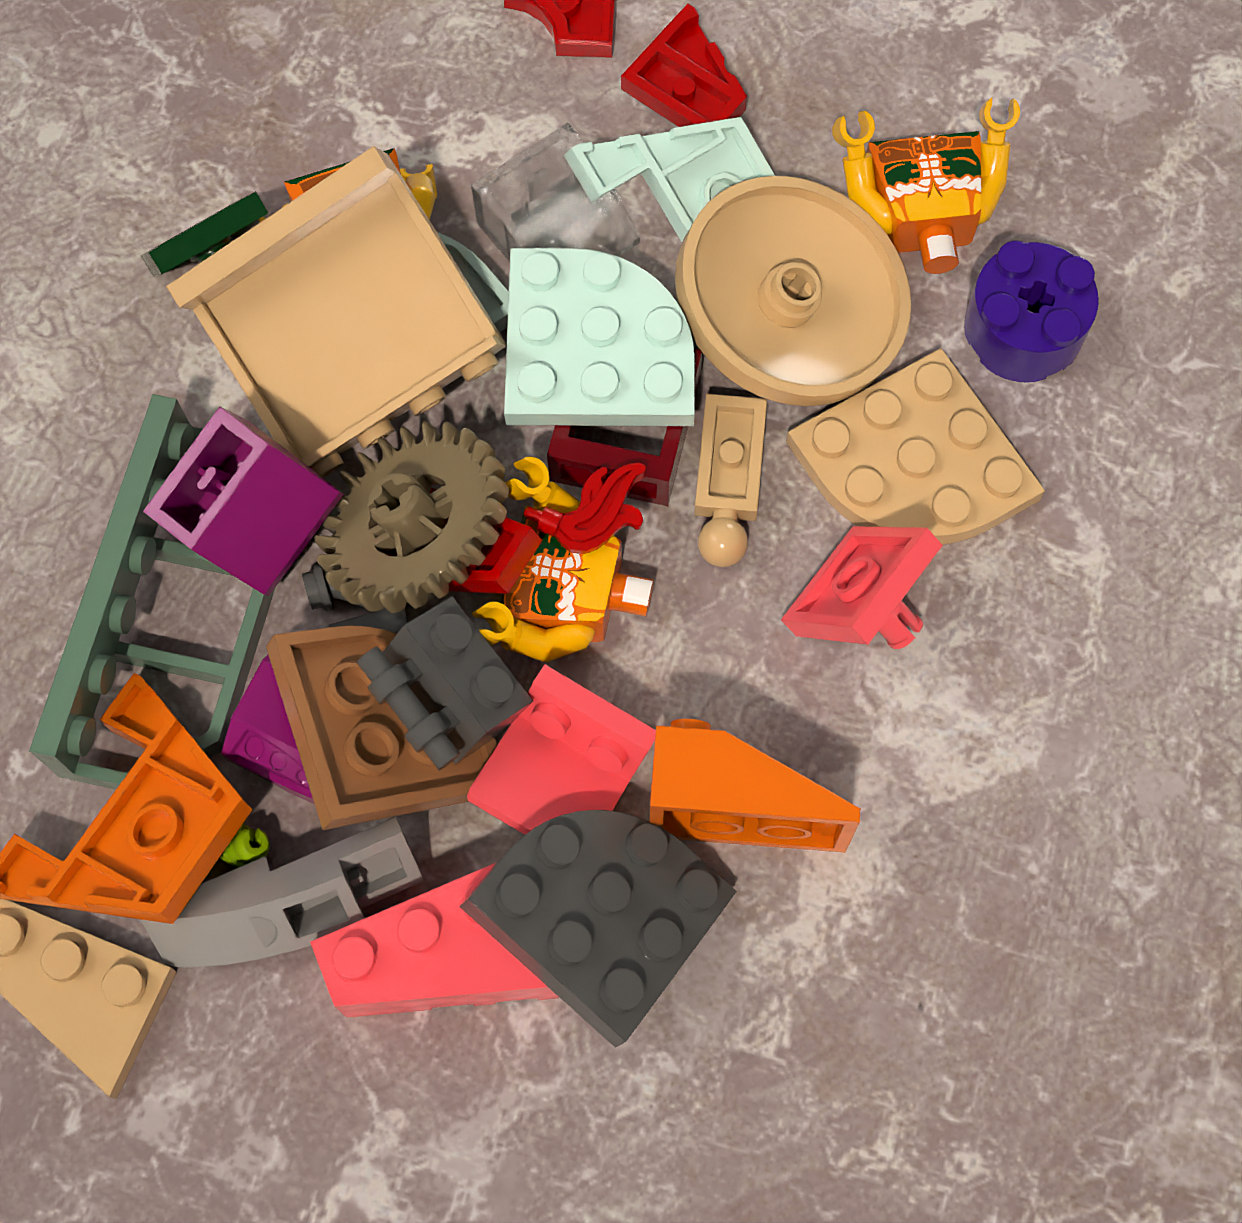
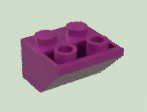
(243, 501)

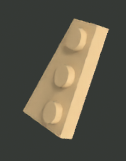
(80, 992)

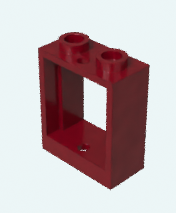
(575, 460)

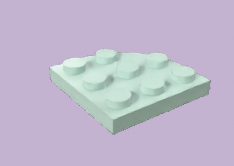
(594, 343)

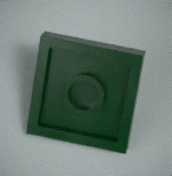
(206, 236)

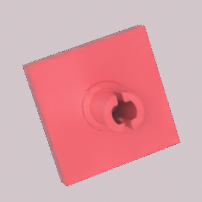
(864, 587)

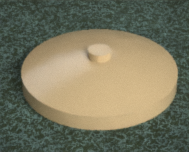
(793, 290)

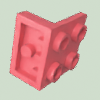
(560, 756)

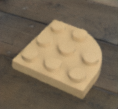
(916, 456)

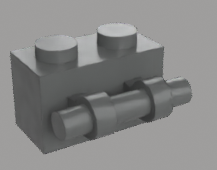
(445, 684)

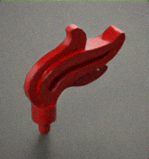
(599, 512)

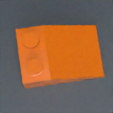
(731, 793)

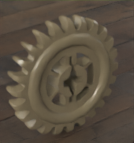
(395, 510)

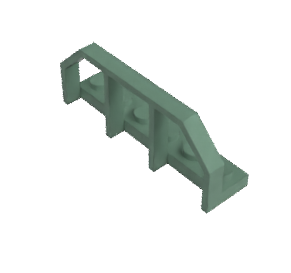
(110, 609)

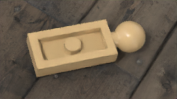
(729, 474)

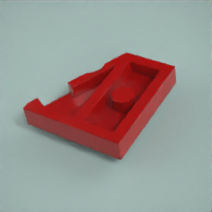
(685, 76)

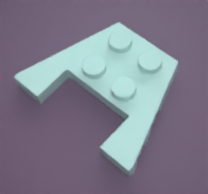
(679, 166)

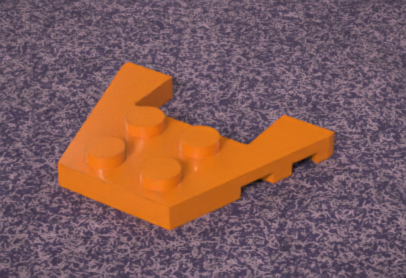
(152, 834)

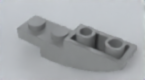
(282, 910)

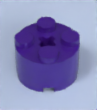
(1031, 310)

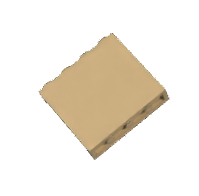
(341, 313)

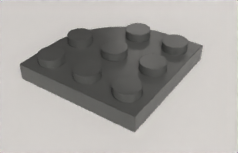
(600, 912)

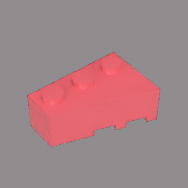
(422, 958)

